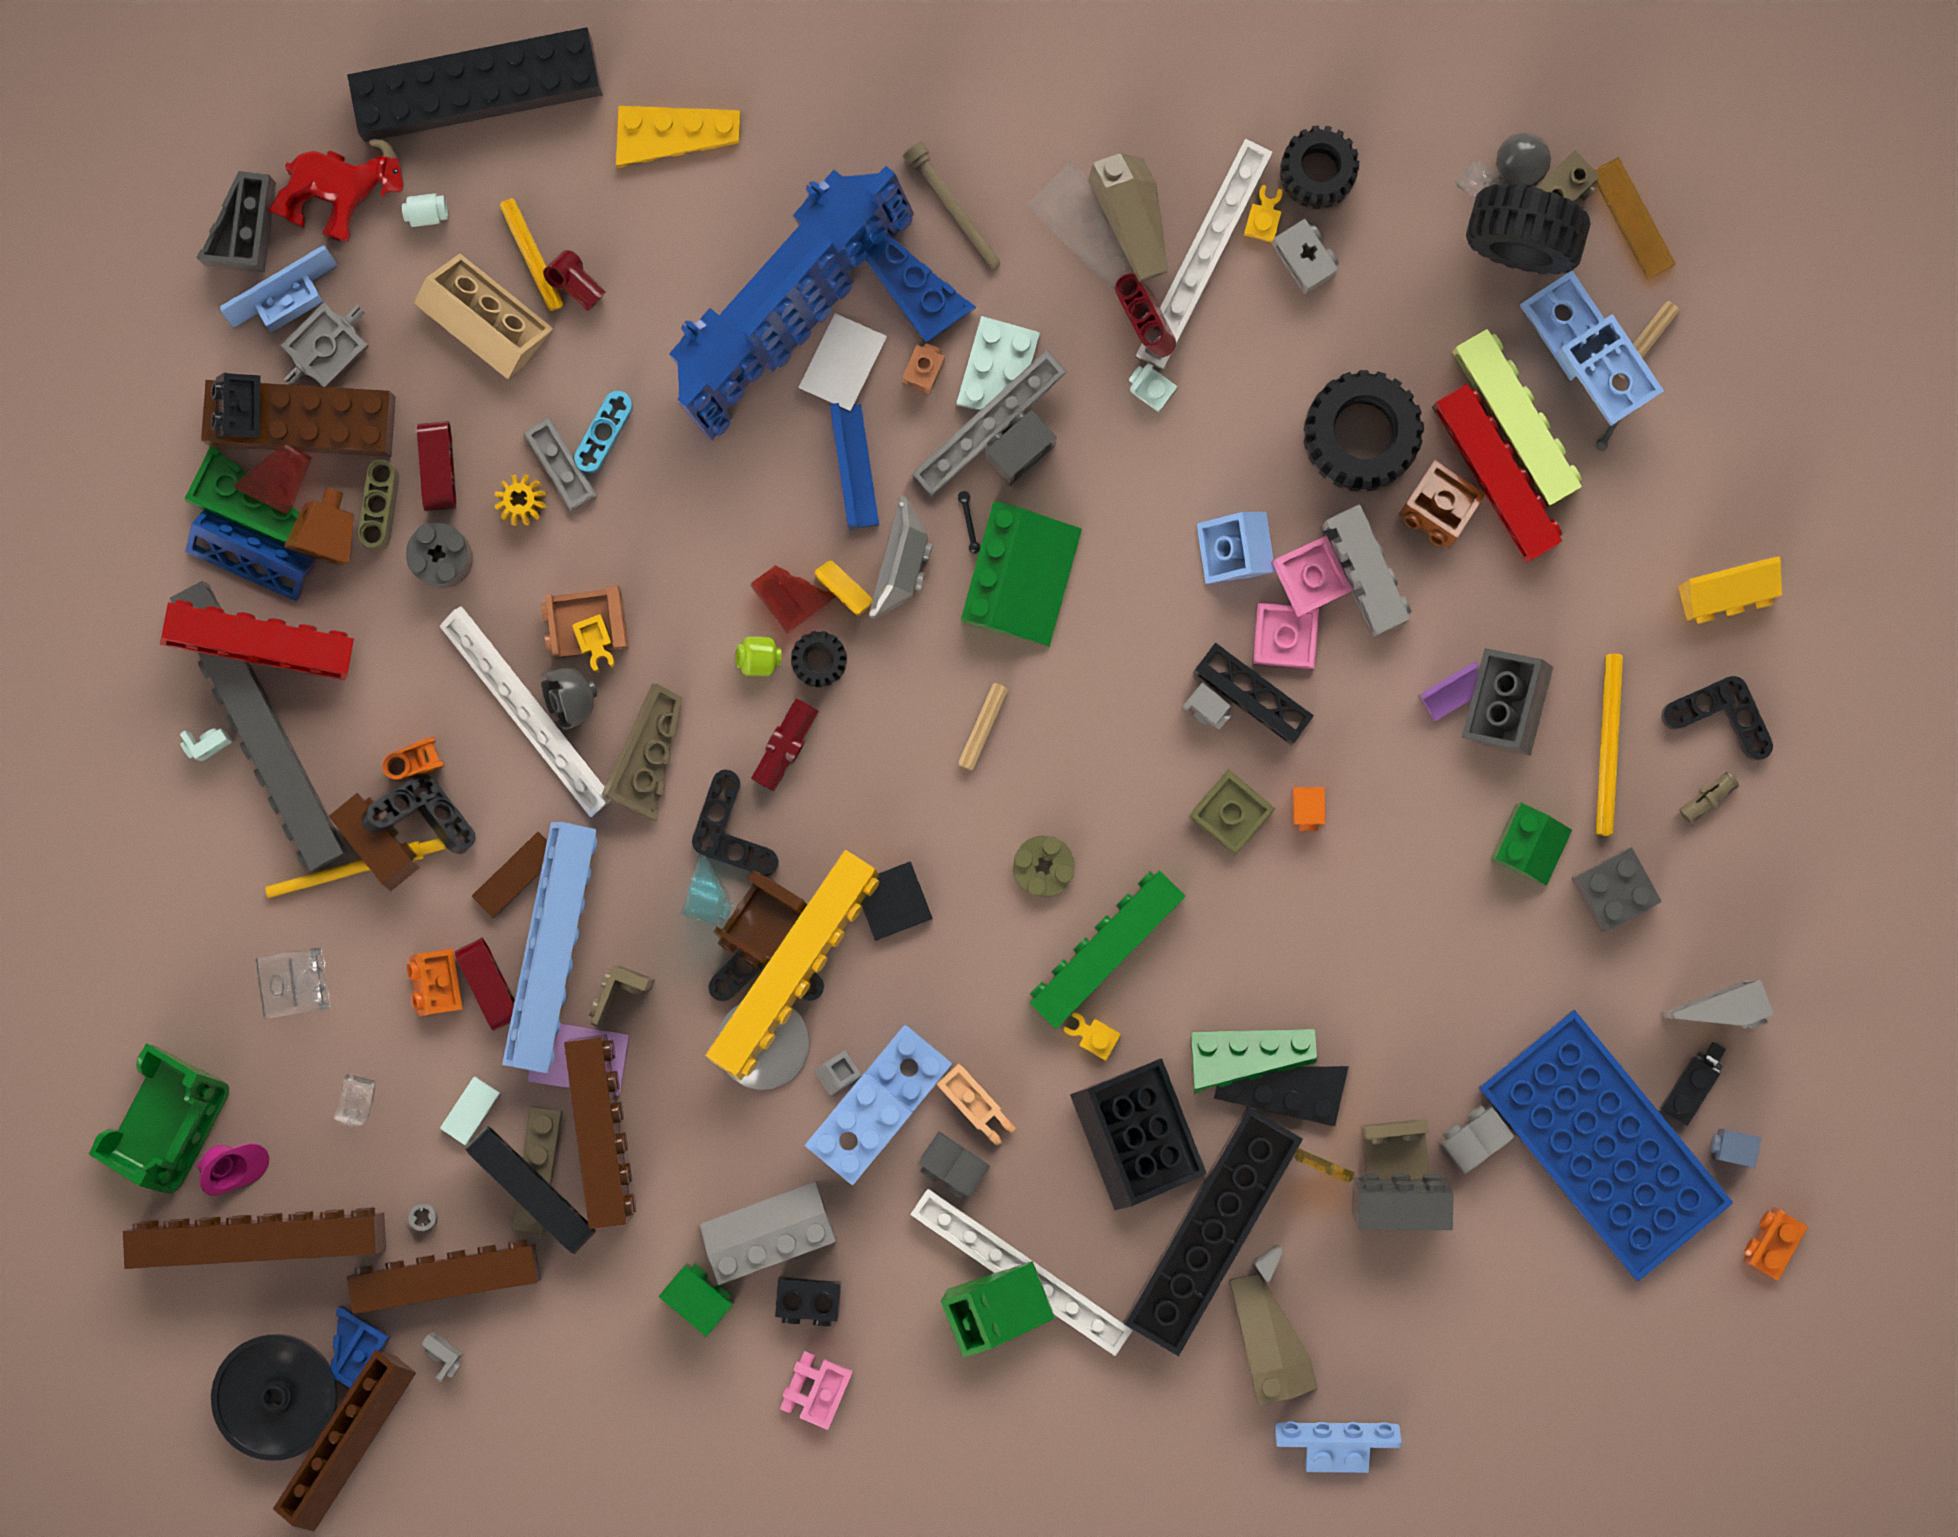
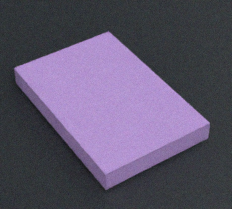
(558, 1072)

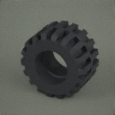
(1319, 142)

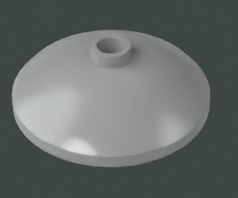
(783, 1057)

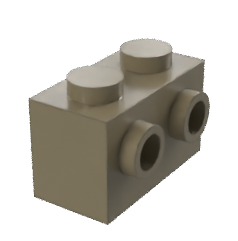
(1571, 179)

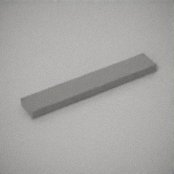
(988, 421)

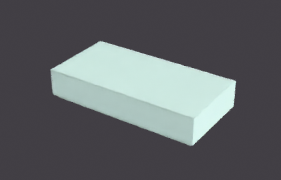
(470, 1110)

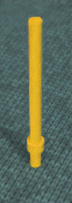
(344, 870)

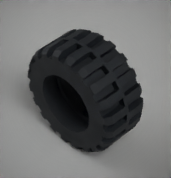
(1528, 229)
(1382, 394)

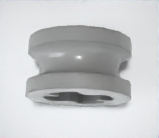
(413, 1218)

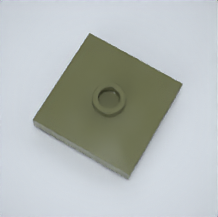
(1231, 812)

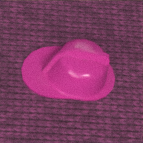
(230, 1168)

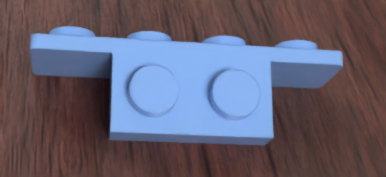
(283, 294)
(1338, 1445)

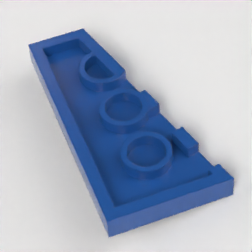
(919, 293)

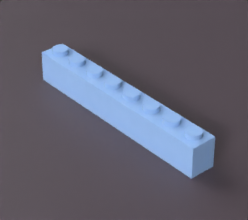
(550, 947)

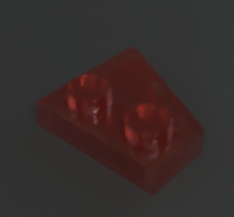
(277, 478)
(789, 597)

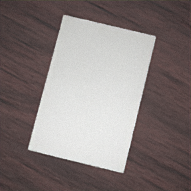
(842, 362)

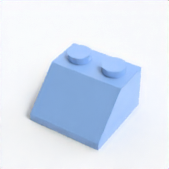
(1235, 547)

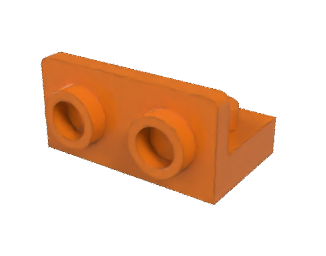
(434, 982)
(1774, 1243)

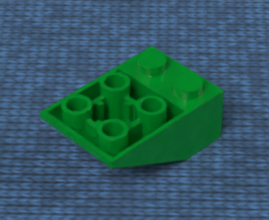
(996, 1308)

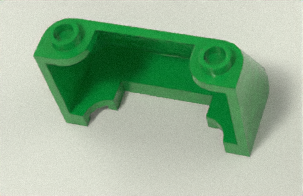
(163, 1123)

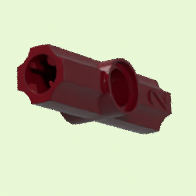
(785, 745)

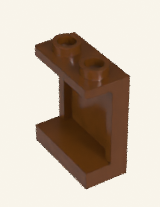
(760, 920)

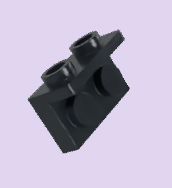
(236, 406)

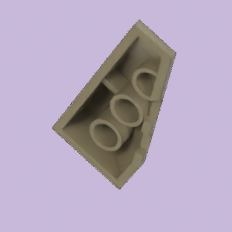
(1133, 210)

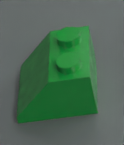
(1531, 843)
(697, 1298)

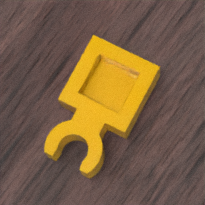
(1264, 219)
(592, 638)
(1096, 1038)

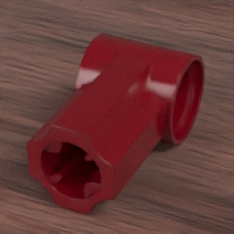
(568, 273)

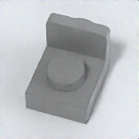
(440, 1349)

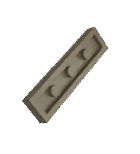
(540, 1154)

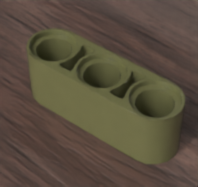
(373, 491)

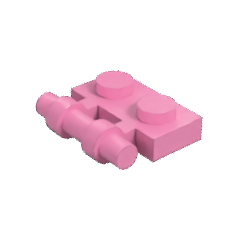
(825, 1393)

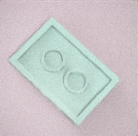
(996, 359)

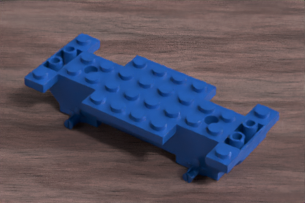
(787, 294)

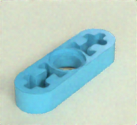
(622, 416)

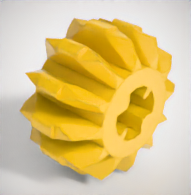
(522, 489)

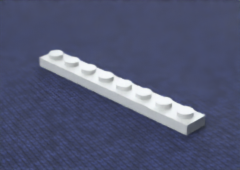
(1210, 242)
(525, 711)
(1000, 1255)

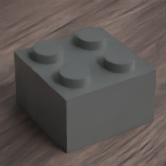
(1020, 446)
(1616, 889)

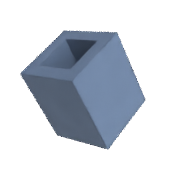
(1735, 1147)

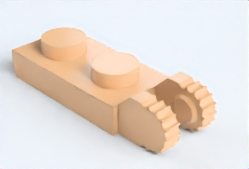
(973, 1101)

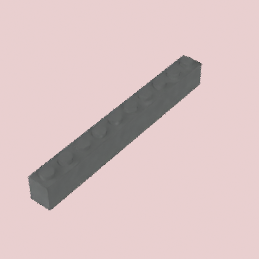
(270, 749)

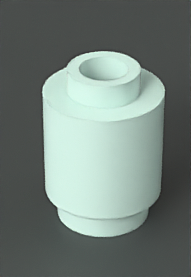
(425, 209)

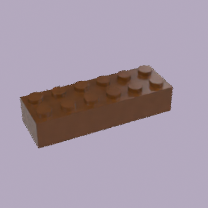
(315, 420)
(598, 1131)

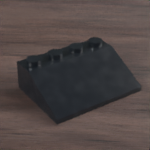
(1138, 1134)

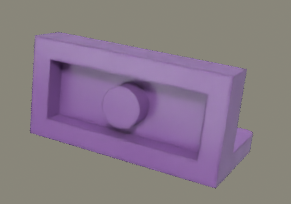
(1450, 692)

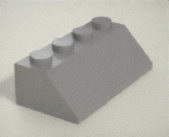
(767, 1233)

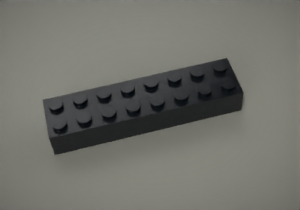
(475, 84)
(1212, 1231)

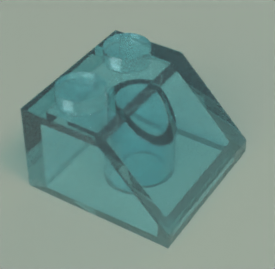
(707, 894)

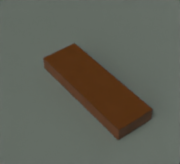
(512, 876)

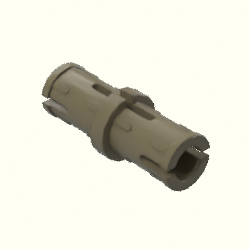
(1709, 797)

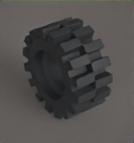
(801, 651)

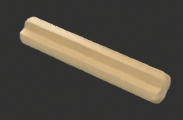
(1655, 329)
(983, 726)

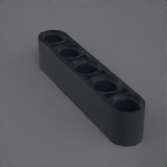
(530, 1189)

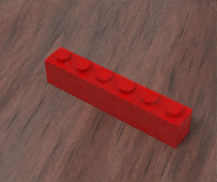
(1497, 472)
(256, 640)

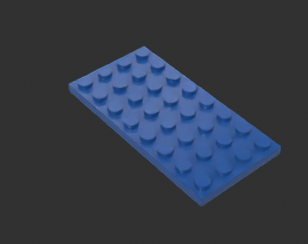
(1605, 1145)

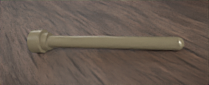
(918, 157)

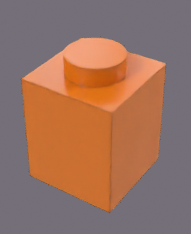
(1308, 807)

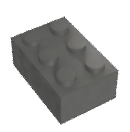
(1402, 1202)

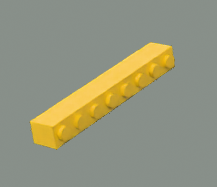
(793, 965)

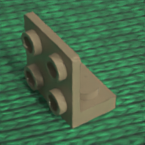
(631, 981)
(1396, 1148)

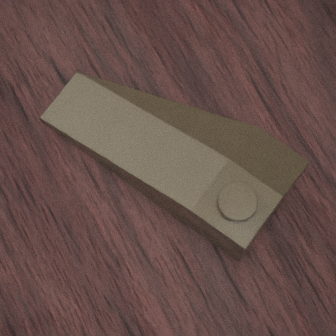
(1273, 1350)

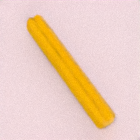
(530, 253)

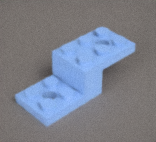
(1591, 348)
(878, 1104)

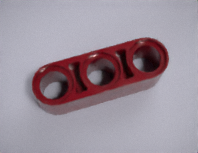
(1154, 323)
(436, 466)
(486, 982)

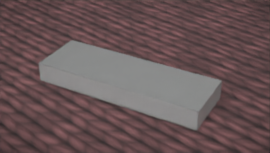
(560, 464)

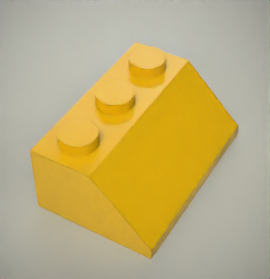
(1732, 590)

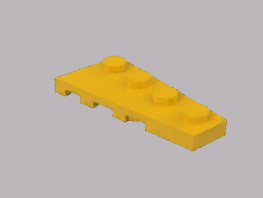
(665, 131)

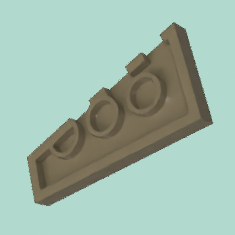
(642, 762)

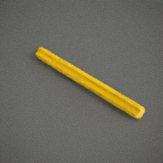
(1609, 744)

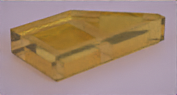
(1324, 1165)

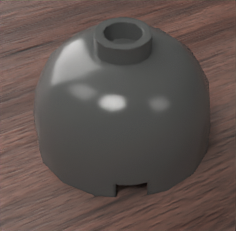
(569, 696)

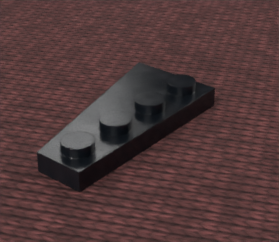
(1300, 1092)

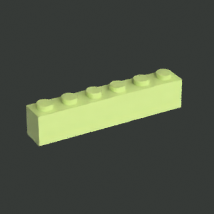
(1517, 417)

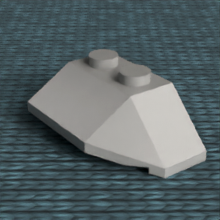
(901, 562)

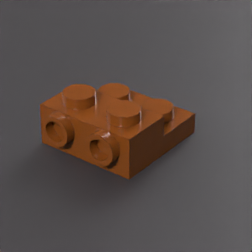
(1441, 505)

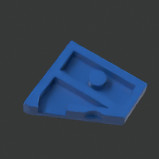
(354, 1345)

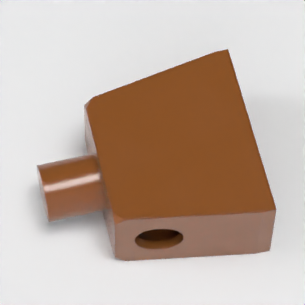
(323, 530)

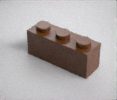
(381, 852)

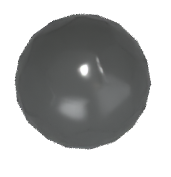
(1523, 159)

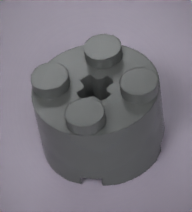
(432, 539)

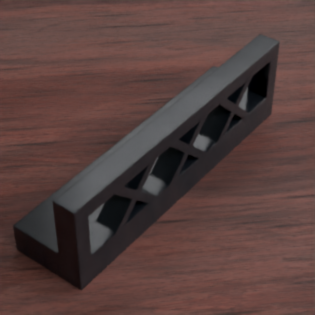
(1246, 702)

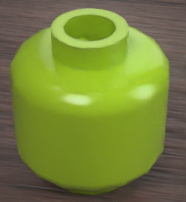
(757, 656)

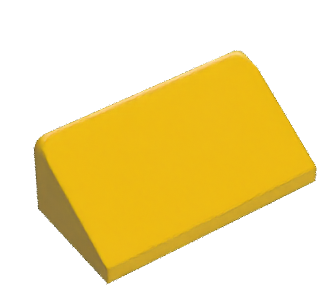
(843, 588)

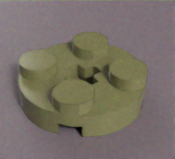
(1027, 859)

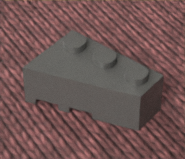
(243, 226)

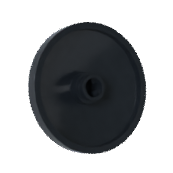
(273, 1397)

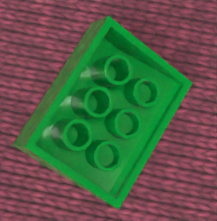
(1021, 574)

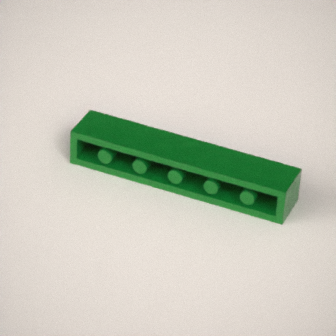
(1107, 949)

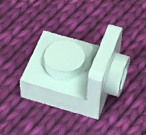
(1151, 387)
(210, 743)

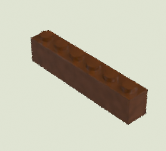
(443, 1278)
(344, 1440)

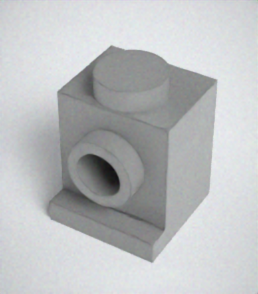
(1208, 707)

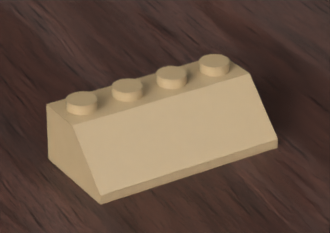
(482, 315)

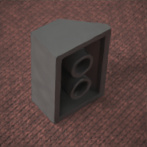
(1508, 701)

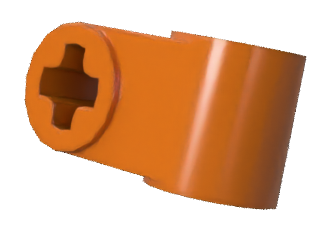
(415, 760)

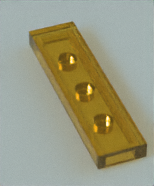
(1633, 219)

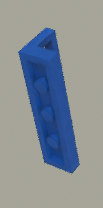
(854, 466)
(249, 548)

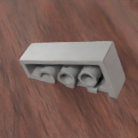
(1366, 570)

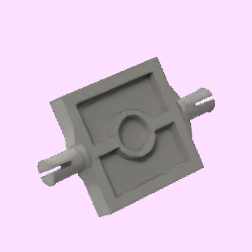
(324, 345)

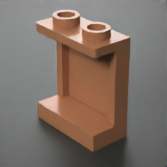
(568, 609)

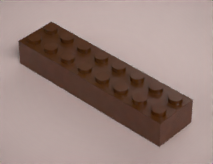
(254, 1240)

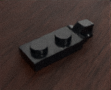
(1694, 1084)

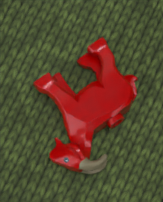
(336, 183)

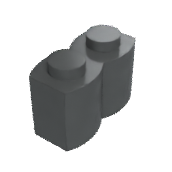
(953, 1165)

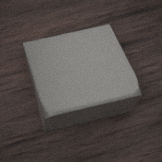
(837, 1072)
(1268, 1261)

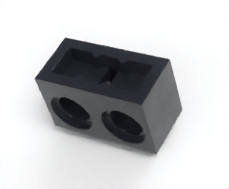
(808, 1291)

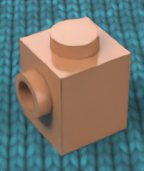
(923, 368)

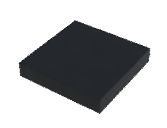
(896, 902)

